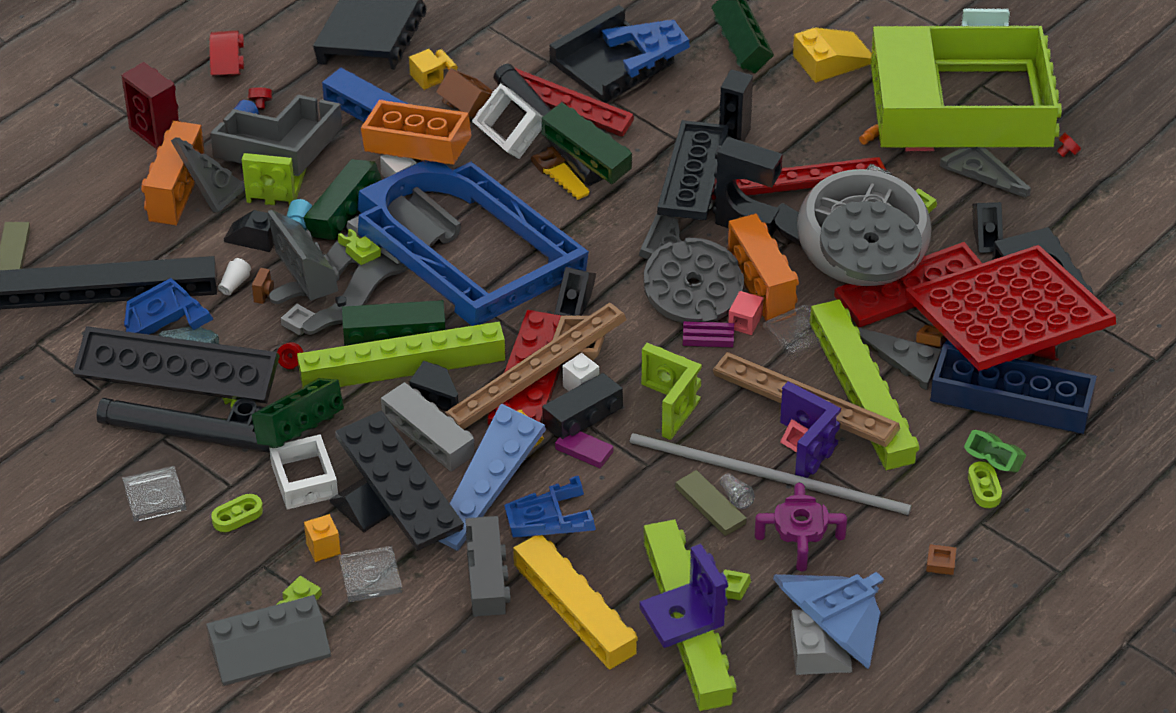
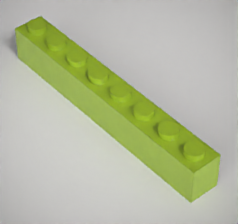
(404, 355)
(861, 378)
(700, 654)

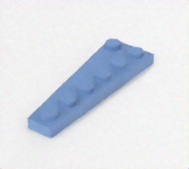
(494, 463)

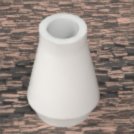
(235, 275)

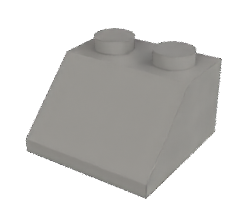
(815, 649)

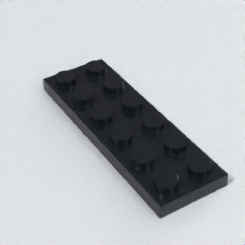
(691, 171)
(399, 480)

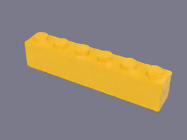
(575, 601)

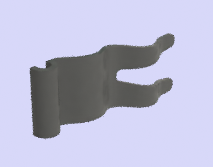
(419, 215)

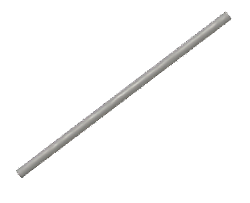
(770, 474)

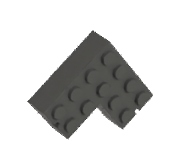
(292, 134)

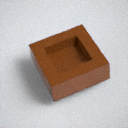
(262, 285)
(930, 336)
(941, 559)

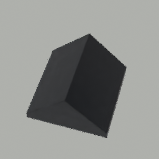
(360, 505)

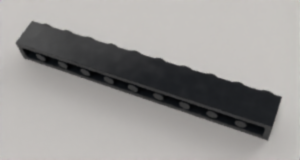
(103, 281)

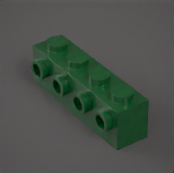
(743, 34)
(587, 143)
(340, 199)
(391, 320)
(297, 412)

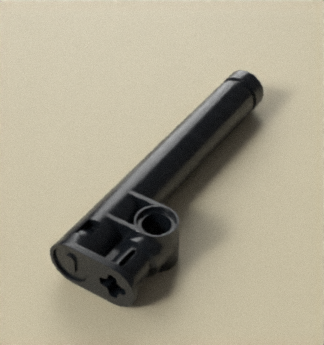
(509, 77)
(235, 431)

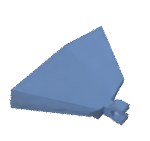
(840, 607)

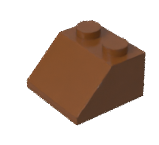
(464, 92)

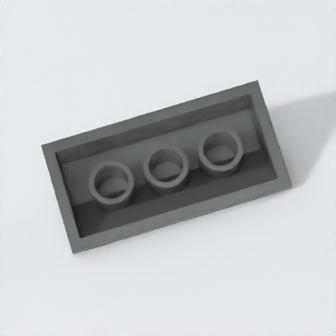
(302, 256)
(268, 640)

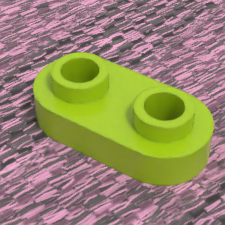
(986, 490)
(237, 512)

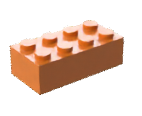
(416, 132)
(168, 178)
(763, 265)

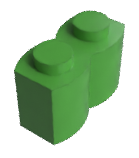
(999, 454)

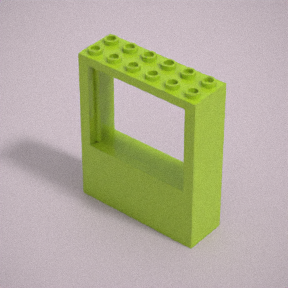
(910, 91)

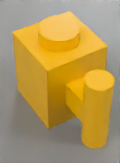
(428, 68)

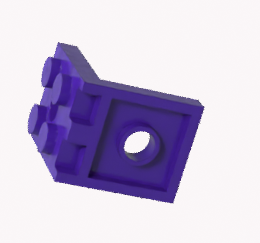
(822, 425)
(699, 601)

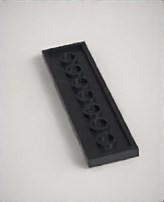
(176, 364)

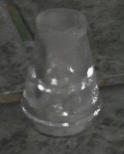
(738, 492)

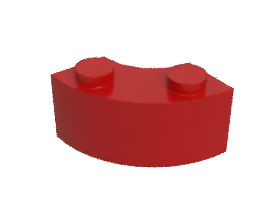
(225, 53)

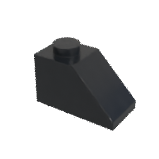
(987, 225)
(251, 232)
(575, 292)
(435, 385)

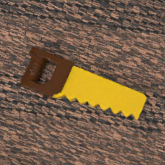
(560, 172)

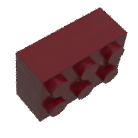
(149, 103)

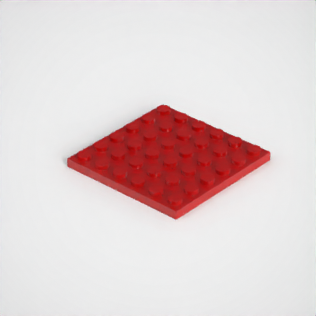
(1010, 307)

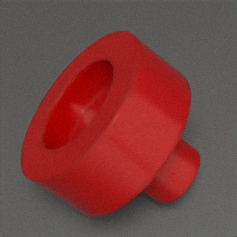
(260, 96)
(1068, 145)
(288, 355)

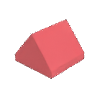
(793, 434)

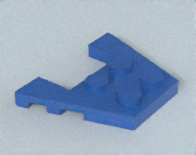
(652, 39)
(162, 306)
(542, 515)

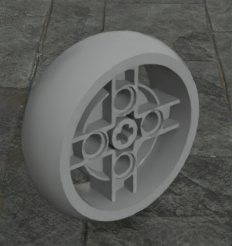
(857, 186)

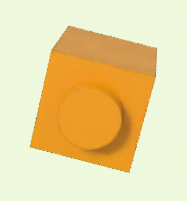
(322, 538)

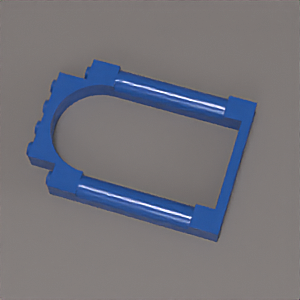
(476, 186)

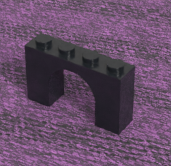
(747, 162)
(1047, 240)

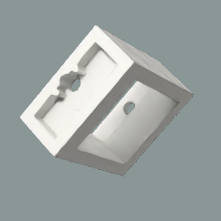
(524, 132)
(296, 493)

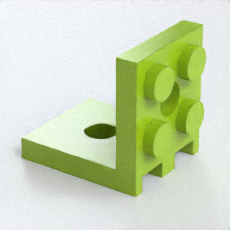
(270, 178)
(678, 386)

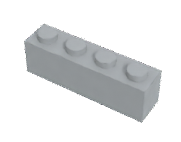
(428, 426)

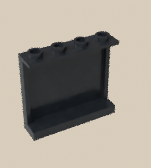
(370, 29)
(594, 64)

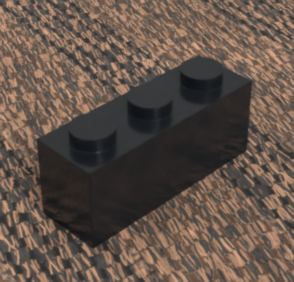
(736, 104)
(582, 406)

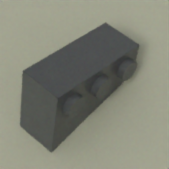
(486, 567)

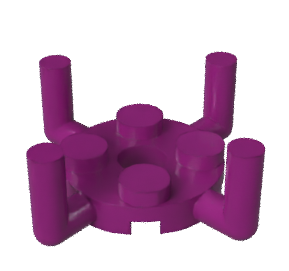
(801, 531)

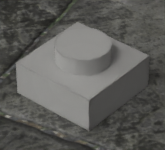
(295, 318)

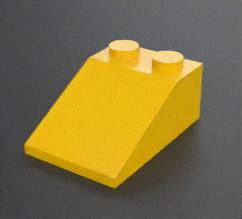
(829, 52)

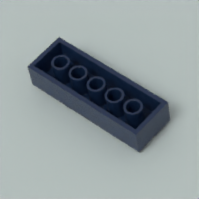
(1015, 390)

